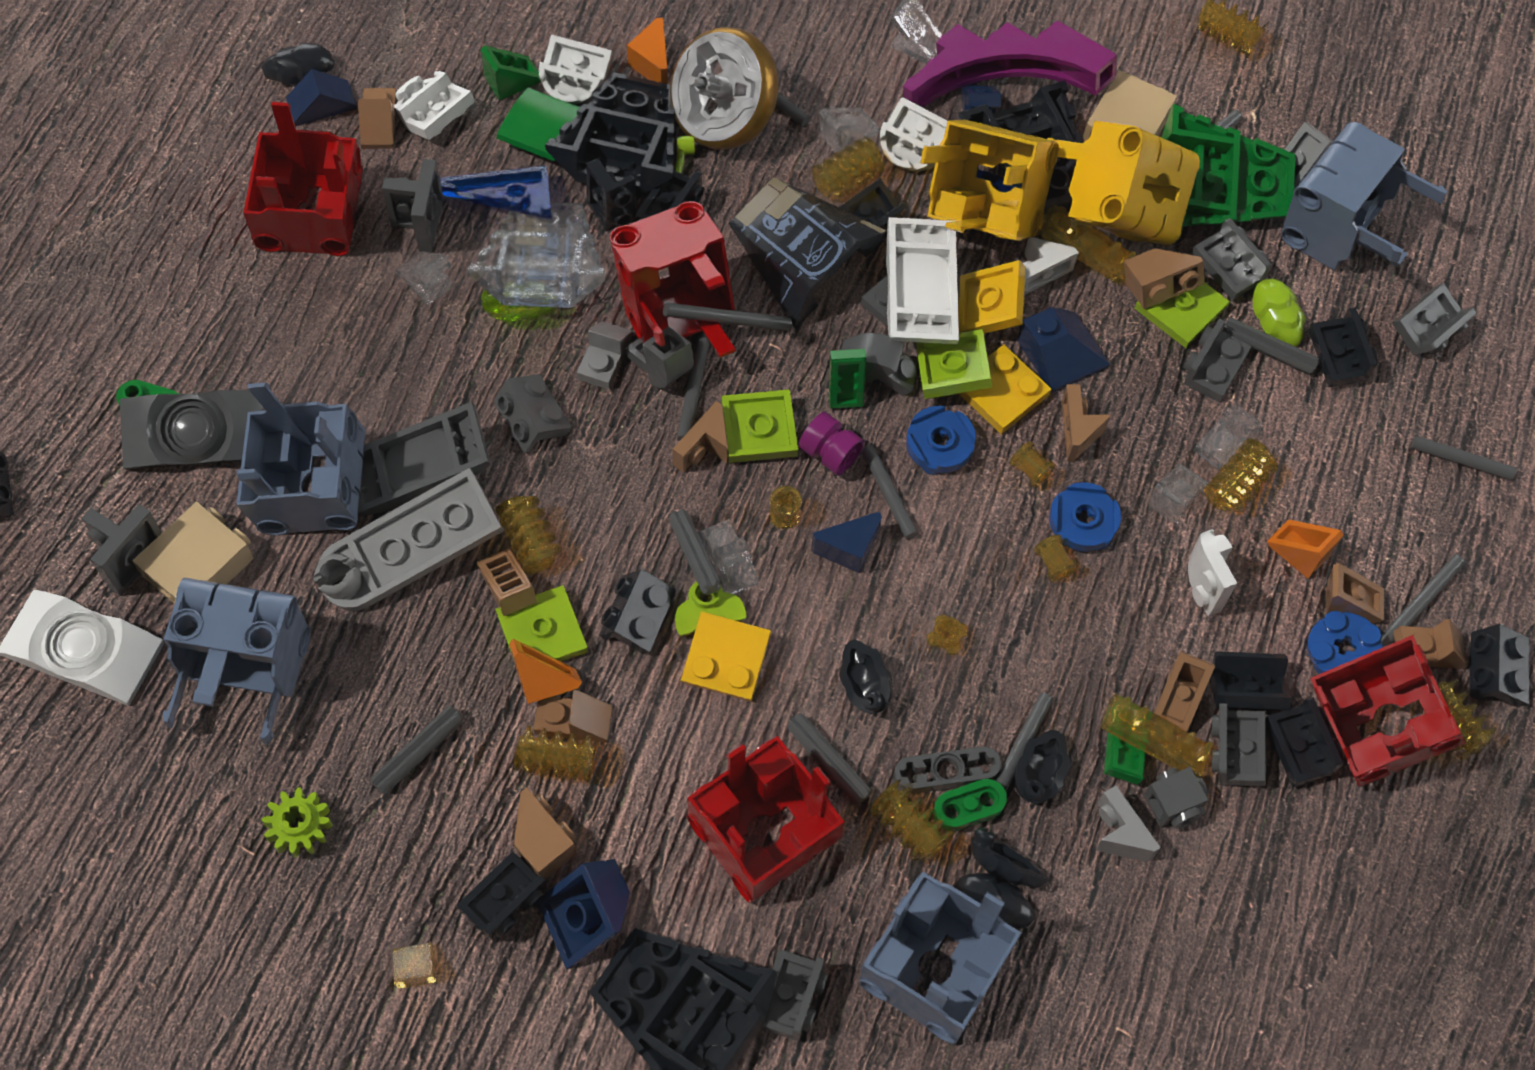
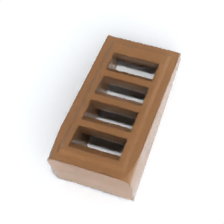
(514, 598)

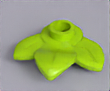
(722, 605)

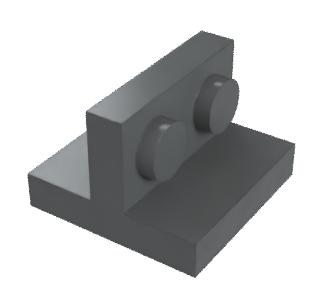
(416, 203)
(120, 545)

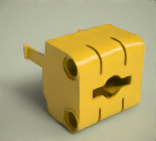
(1130, 182)
(974, 201)

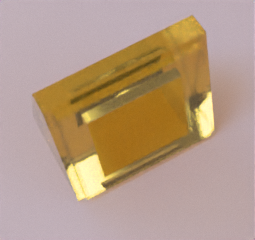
(413, 965)

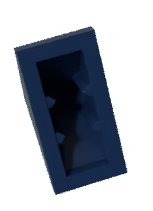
(320, 97)
(848, 542)

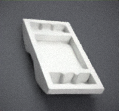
(922, 281)
(81, 646)

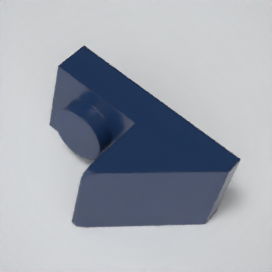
(980, 95)

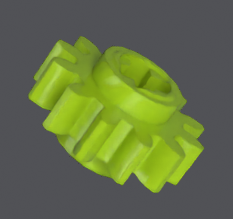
(306, 832)

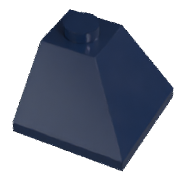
(1060, 347)
(585, 909)

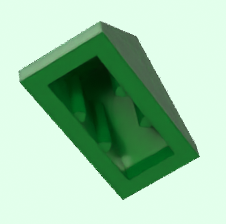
(508, 71)

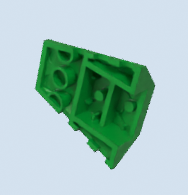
(1235, 174)

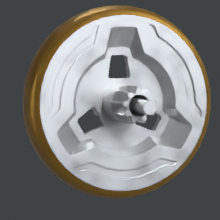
(743, 90)

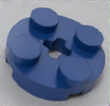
(936, 457)
(1080, 535)
(1337, 628)

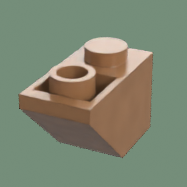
(1162, 275)
(539, 839)

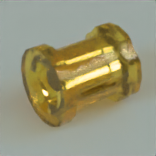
(1032, 464)
(785, 507)
(1055, 558)

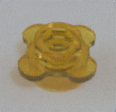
(954, 627)

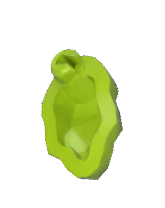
(1279, 311)

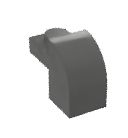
(885, 361)
(662, 363)

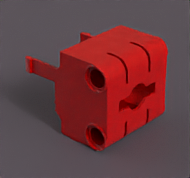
(280, 182)
(697, 276)
(1384, 677)
(763, 787)

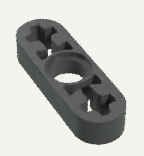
(956, 757)

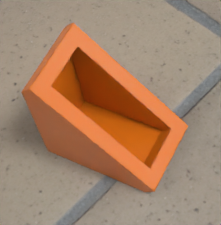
(648, 52)
(1305, 545)
(542, 674)

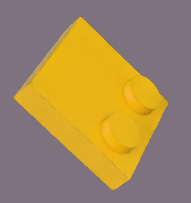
(992, 298)
(1013, 391)
(726, 656)

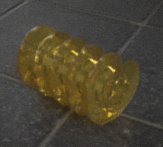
(1231, 25)
(848, 167)
(1241, 476)
(529, 533)
(1470, 726)
(555, 754)
(910, 822)

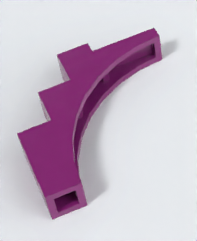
(1010, 52)

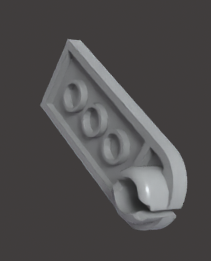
(407, 543)

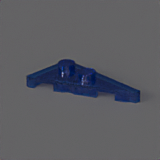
(512, 189)

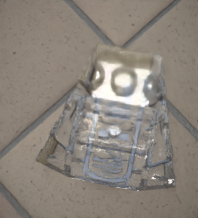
(540, 259)

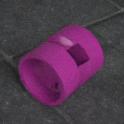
(826, 440)

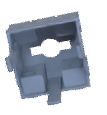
(1346, 195)
(281, 456)
(234, 641)
(920, 926)

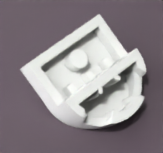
(574, 69)
(431, 104)
(908, 132)
(1209, 573)

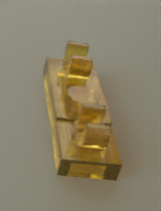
(1093, 246)
(1155, 735)

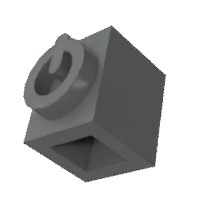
(1177, 798)

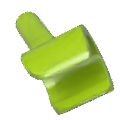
(685, 146)

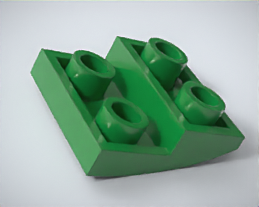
(535, 121)

